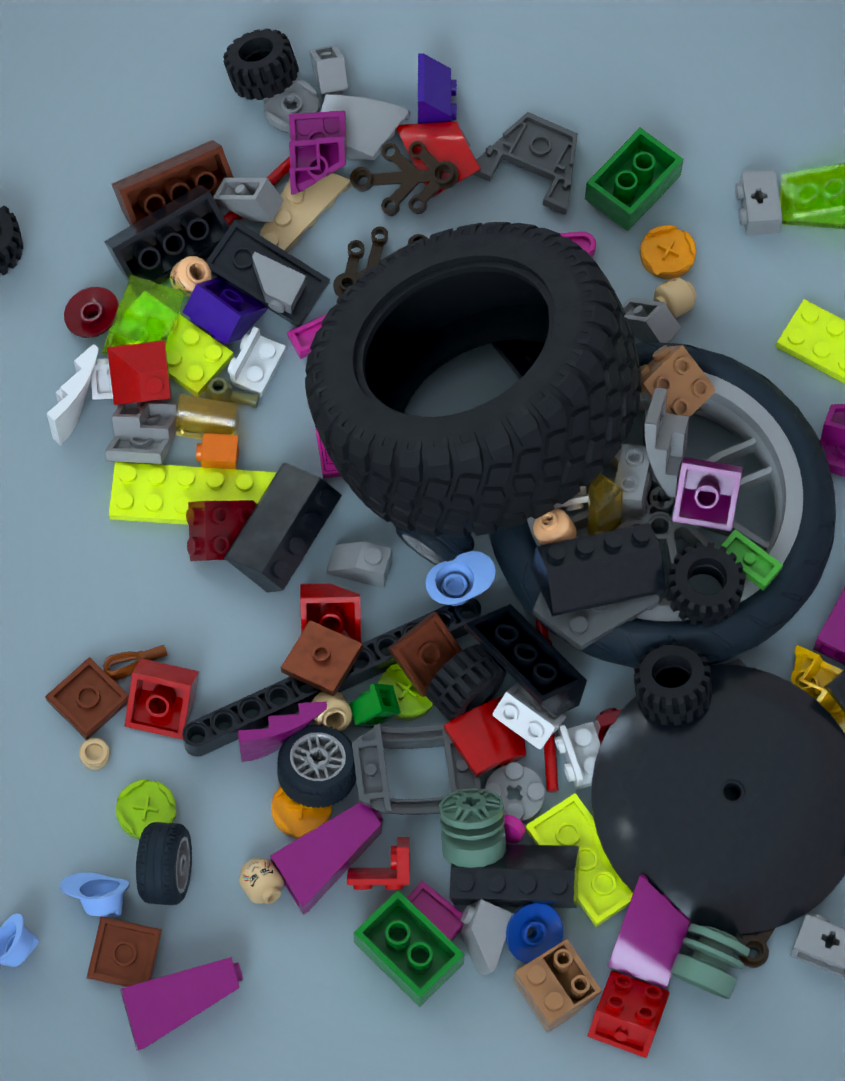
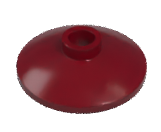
(87, 304)

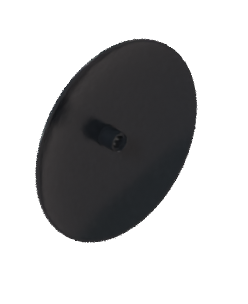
(716, 858)

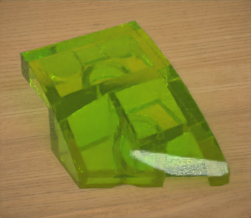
(144, 314)

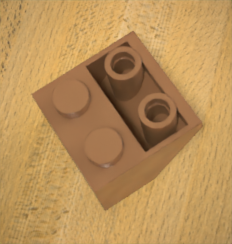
(556, 985)

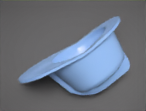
(460, 579)
(97, 893)
(15, 941)

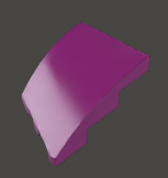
(316, 147)
(834, 438)
(263, 742)
(649, 936)

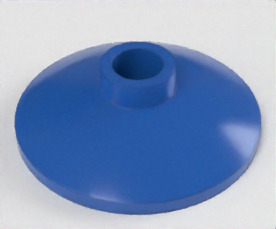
(546, 931)

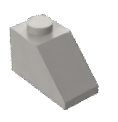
(329, 70)
(249, 198)
(278, 283)
(650, 320)
(361, 562)
(484, 934)

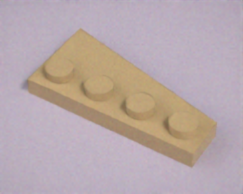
(302, 210)

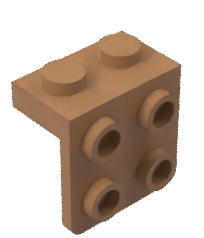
(681, 376)

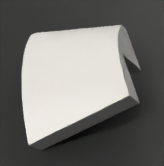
(71, 397)

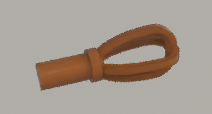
(151, 654)

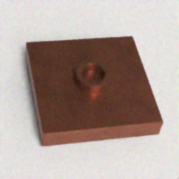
(424, 651)
(321, 658)
(87, 698)
(123, 952)

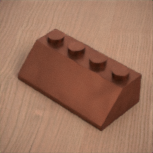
(168, 180)

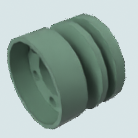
(472, 828)
(710, 960)

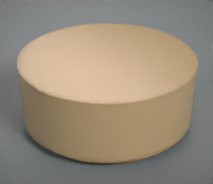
(94, 753)

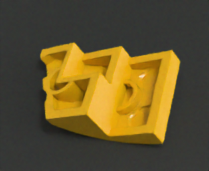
(812, 675)

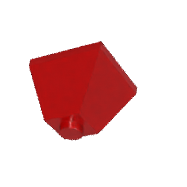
(139, 372)
(332, 608)

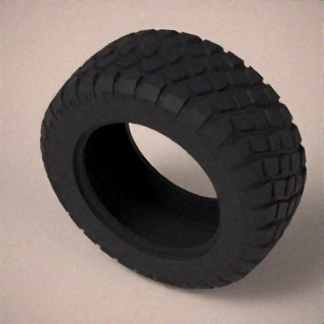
(512, 452)

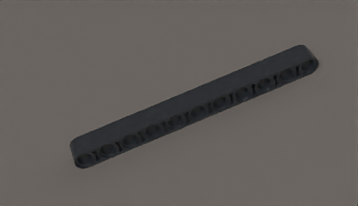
(289, 687)

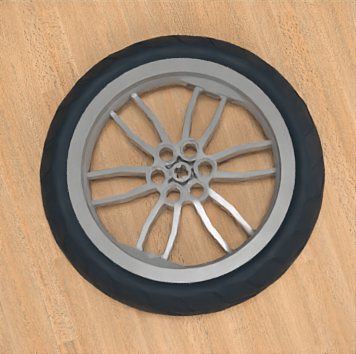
(800, 538)

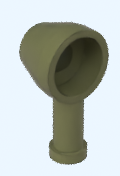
(228, 394)

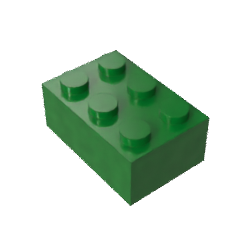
(633, 179)
(408, 948)

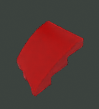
(445, 143)
(484, 739)

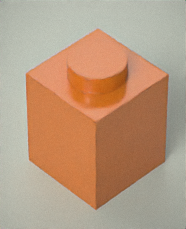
(218, 451)

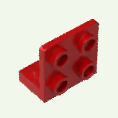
(392, 877)
(628, 1014)

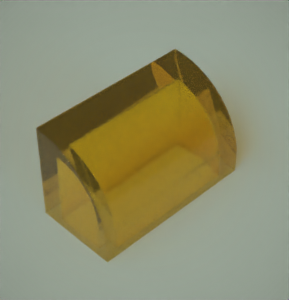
(205, 416)
(604, 506)

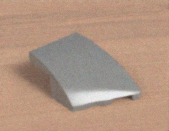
(368, 123)
(143, 431)
(665, 441)

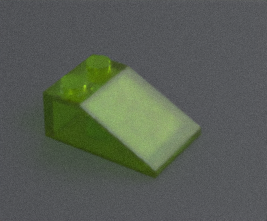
(814, 197)

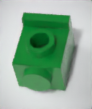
(375, 705)

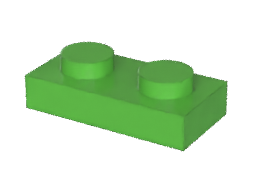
(757, 564)

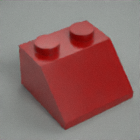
(161, 698)

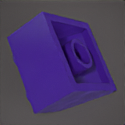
(435, 91)
(222, 310)

